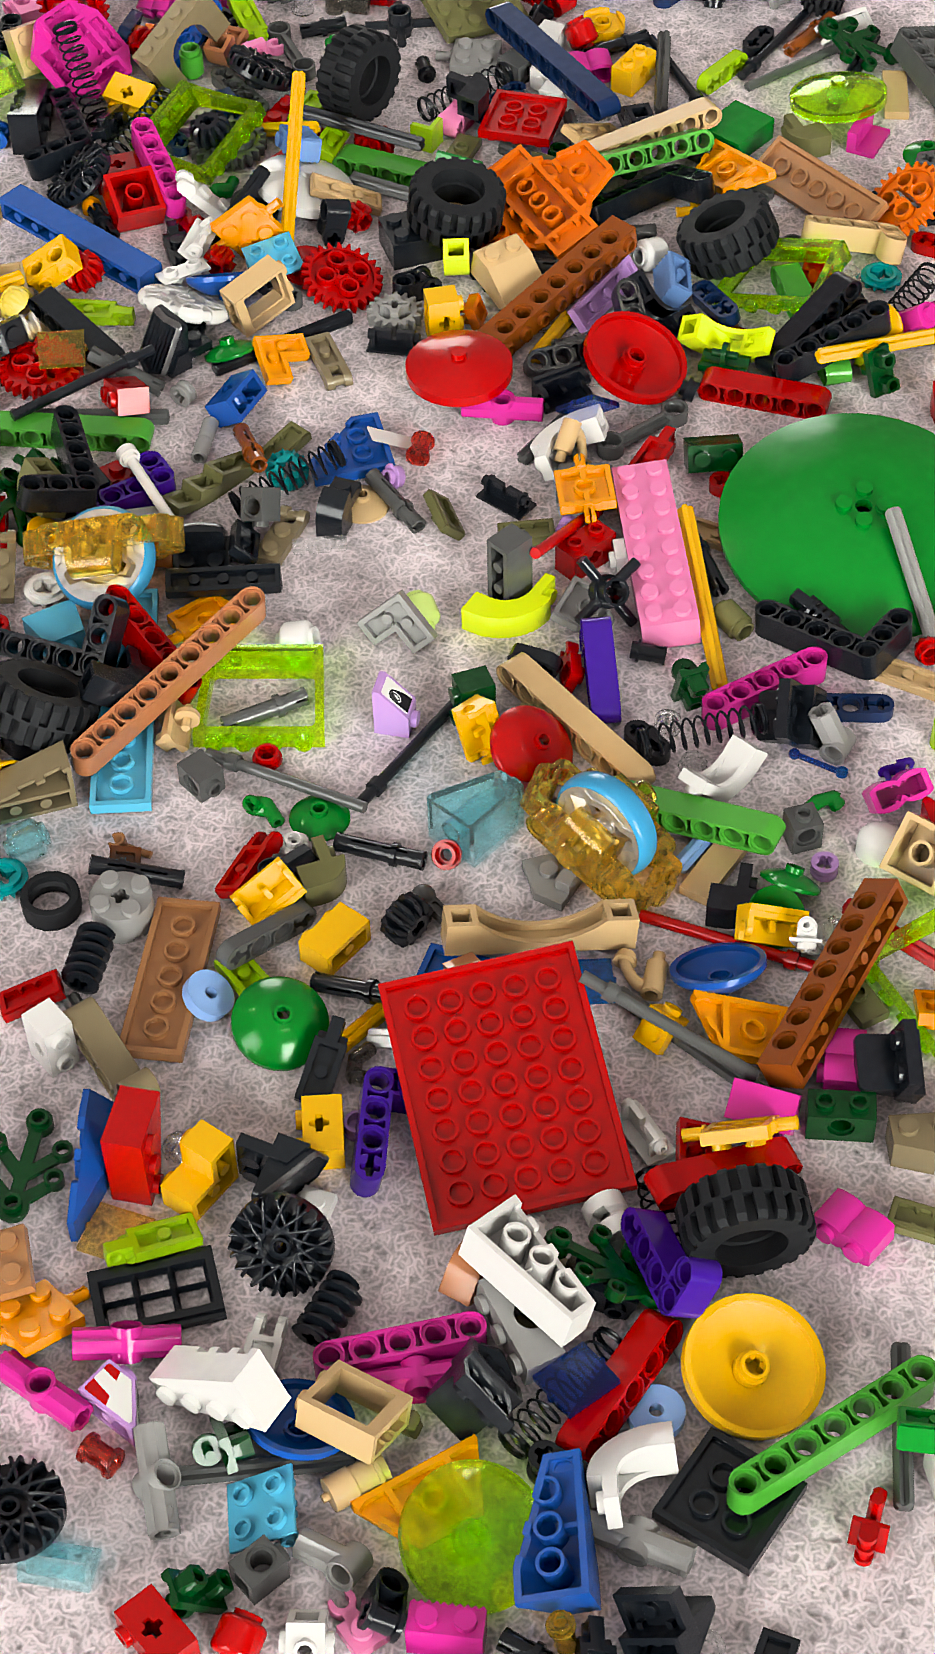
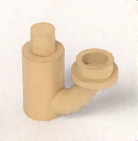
(568, 435)
(653, 982)

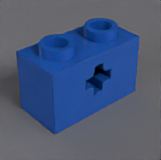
(236, 398)

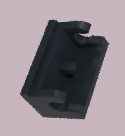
(561, 386)

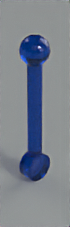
(841, 771)

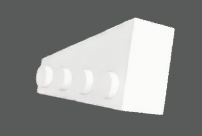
(527, 1271)
(221, 1385)

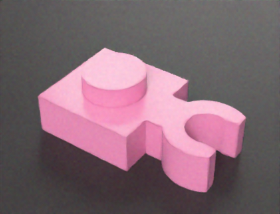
(354, 1638)

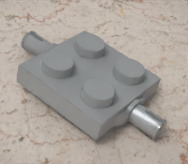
(471, 55)

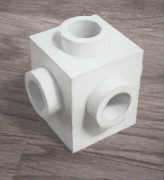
(307, 1633)

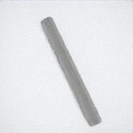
(911, 570)

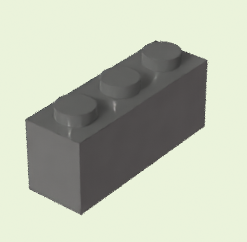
(509, 563)

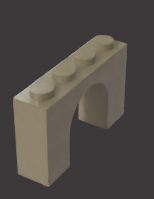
(157, 51)

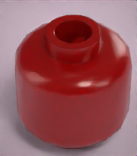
(581, 33)
(239, 1633)

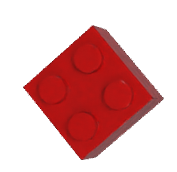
(133, 199)

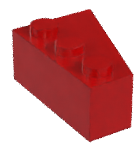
(133, 1146)

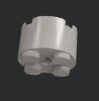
(123, 904)

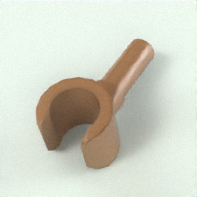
(120, 840)

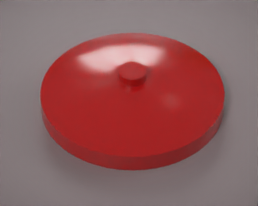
(635, 358)
(459, 368)

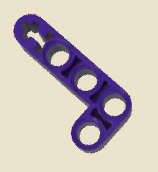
(130, 493)
(600, 668)
(374, 1131)
(677, 1282)

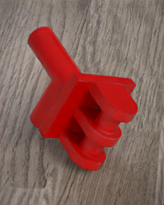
(868, 1532)

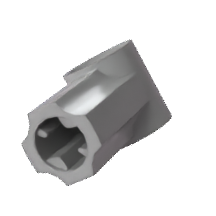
(835, 737)
(341, 1563)

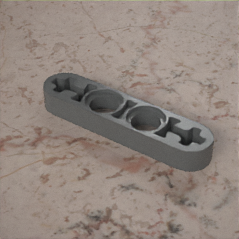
(232, 80)
(265, 935)

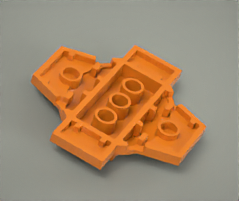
(551, 198)

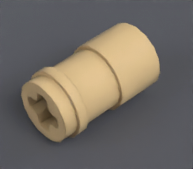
(353, 1482)

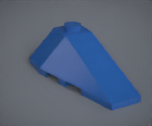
(89, 1163)
(558, 1547)

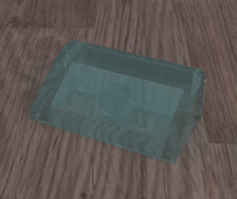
(62, 1567)

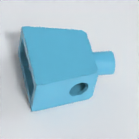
(58, 624)

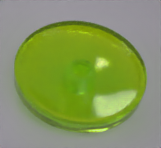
(838, 97)
(464, 1533)

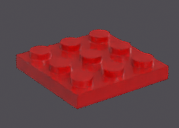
(522, 118)

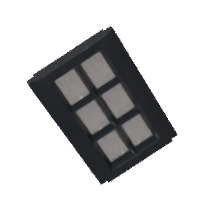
(160, 1291)

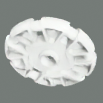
(186, 304)

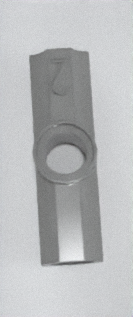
(156, 1480)
(644, 1543)

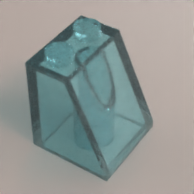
(477, 814)

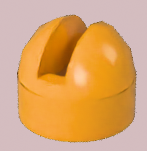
(89, 202)

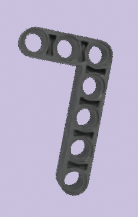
(916, 54)

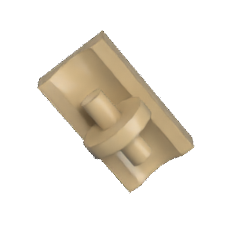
(177, 726)

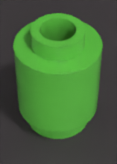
(191, 60)

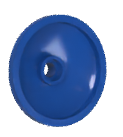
(211, 283)
(719, 967)
(290, 1442)

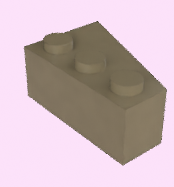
(37, 785)
(911, 1141)

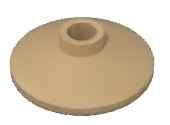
(368, 506)

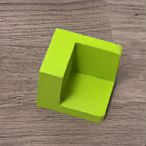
(432, 134)

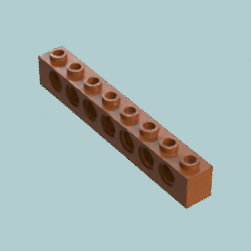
(562, 284)
(832, 983)

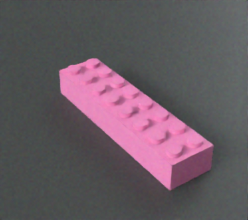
(654, 537)

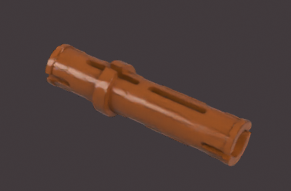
(805, 37)
(251, 450)

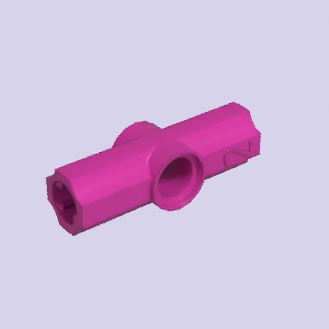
(507, 408)
(124, 1341)
(413, 1375)
(56, 1401)

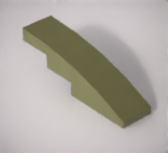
(204, 488)

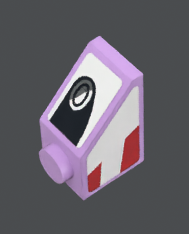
(393, 708)
(114, 1398)

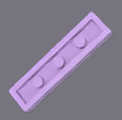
(598, 297)

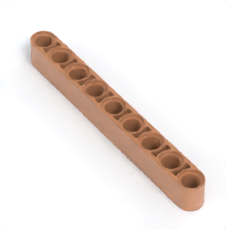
(164, 693)

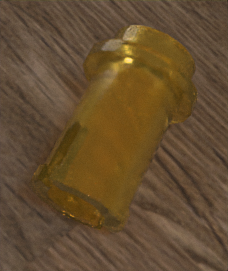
(562, 1627)

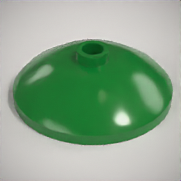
(275, 1041)

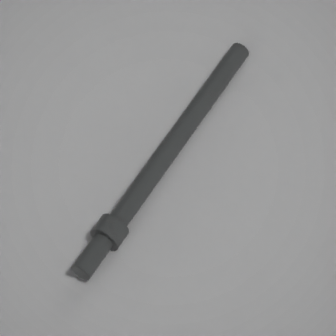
(792, 67)
(235, 763)
(612, 993)

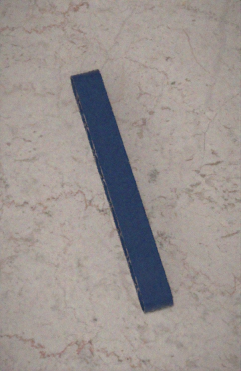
(553, 61)

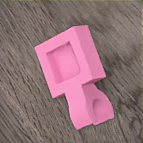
(269, 47)

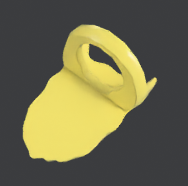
(14, 300)

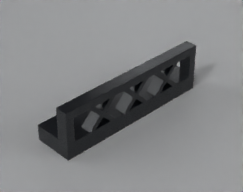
(222, 580)

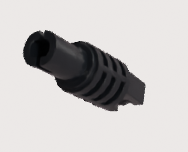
(815, 608)

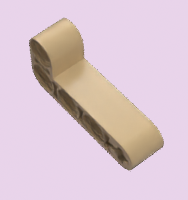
(860, 236)

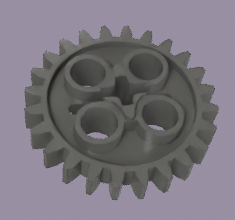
(246, 153)

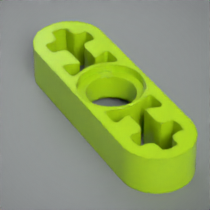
(721, 71)

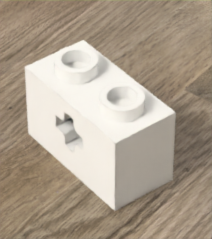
(51, 1037)

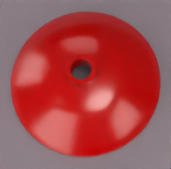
(517, 745)

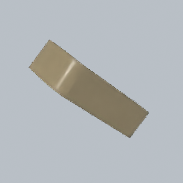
(106, 1050)

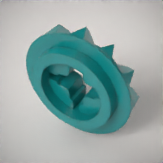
(873, 272)
(281, 459)
(17, 875)

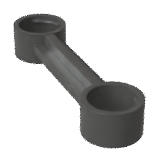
(282, 31)
(643, 429)

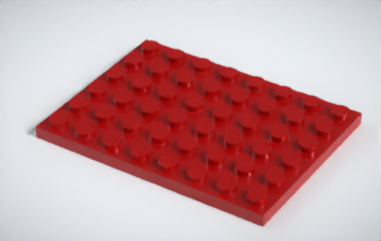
(505, 1086)

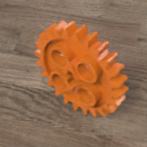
(917, 186)

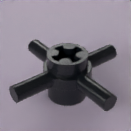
(400, 23)
(613, 585)

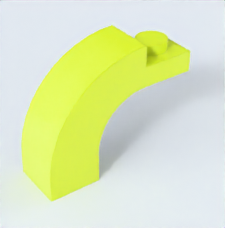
(456, 256)
(701, 332)
(510, 617)

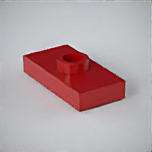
(30, 993)

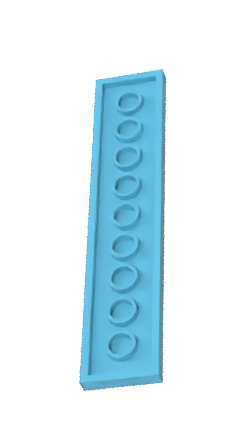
(127, 778)

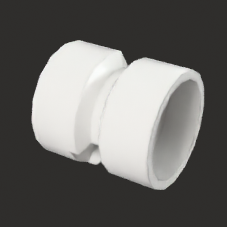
(607, 1209)

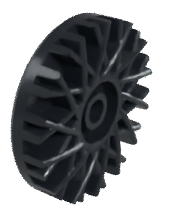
(260, 69)
(80, 177)
(282, 1243)
(30, 1509)

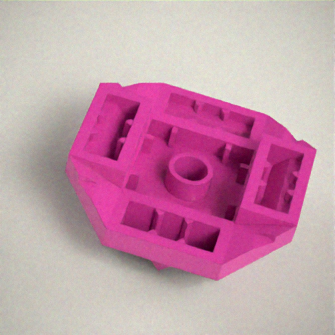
(101, 41)

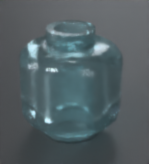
(27, 840)

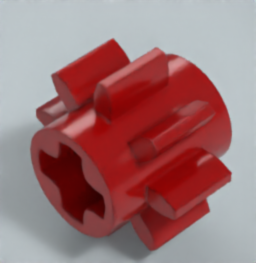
(360, 217)
(220, 259)

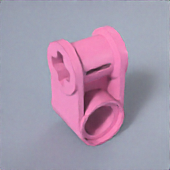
(454, 123)

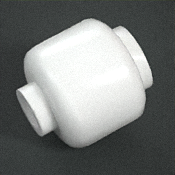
(649, 253)
(298, 633)

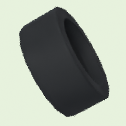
(51, 919)

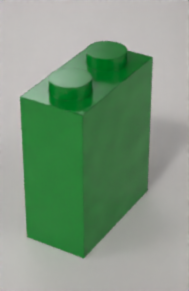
(743, 128)

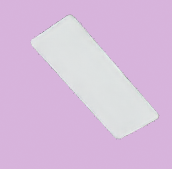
(389, 438)

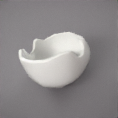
(874, 842)

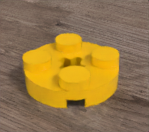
(606, 23)

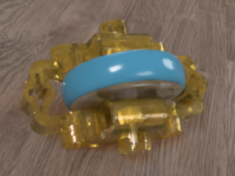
(103, 549)
(603, 831)

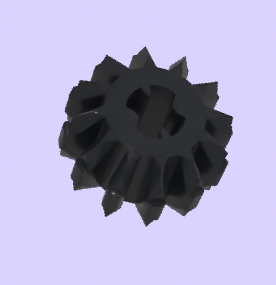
(209, 129)
(406, 919)

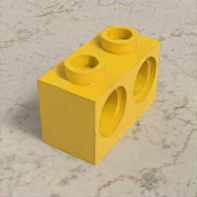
(52, 263)

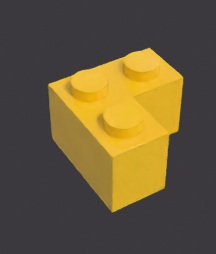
(205, 1171)

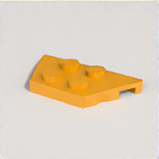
(734, 169)
(738, 1023)
(385, 1503)

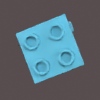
(279, 248)
(261, 1507)

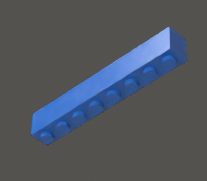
(48, 220)

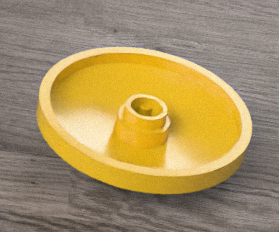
(753, 1367)

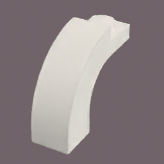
(593, 425)
(728, 773)
(626, 1460)

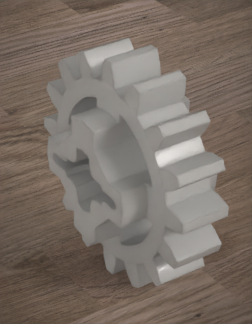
(395, 312)

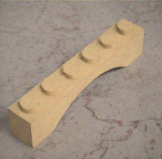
(602, 926)

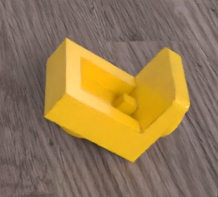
(653, 1036)

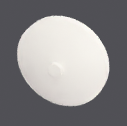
(307, 205)

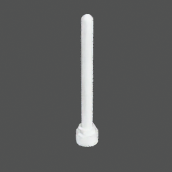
(130, 457)

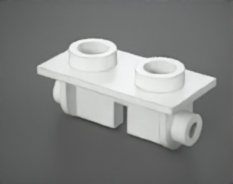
(197, 239)
(177, 274)
(808, 937)
(644, 1133)

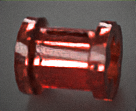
(422, 443)
(100, 1455)

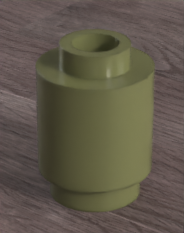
(733, 619)

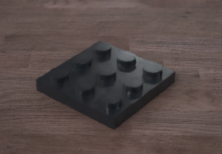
(699, 1509)

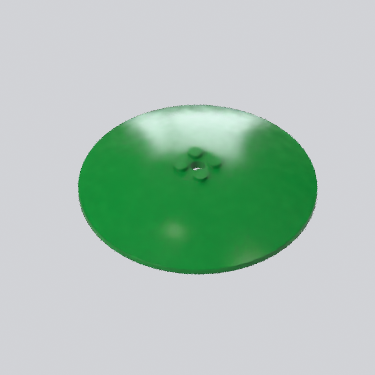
(796, 524)

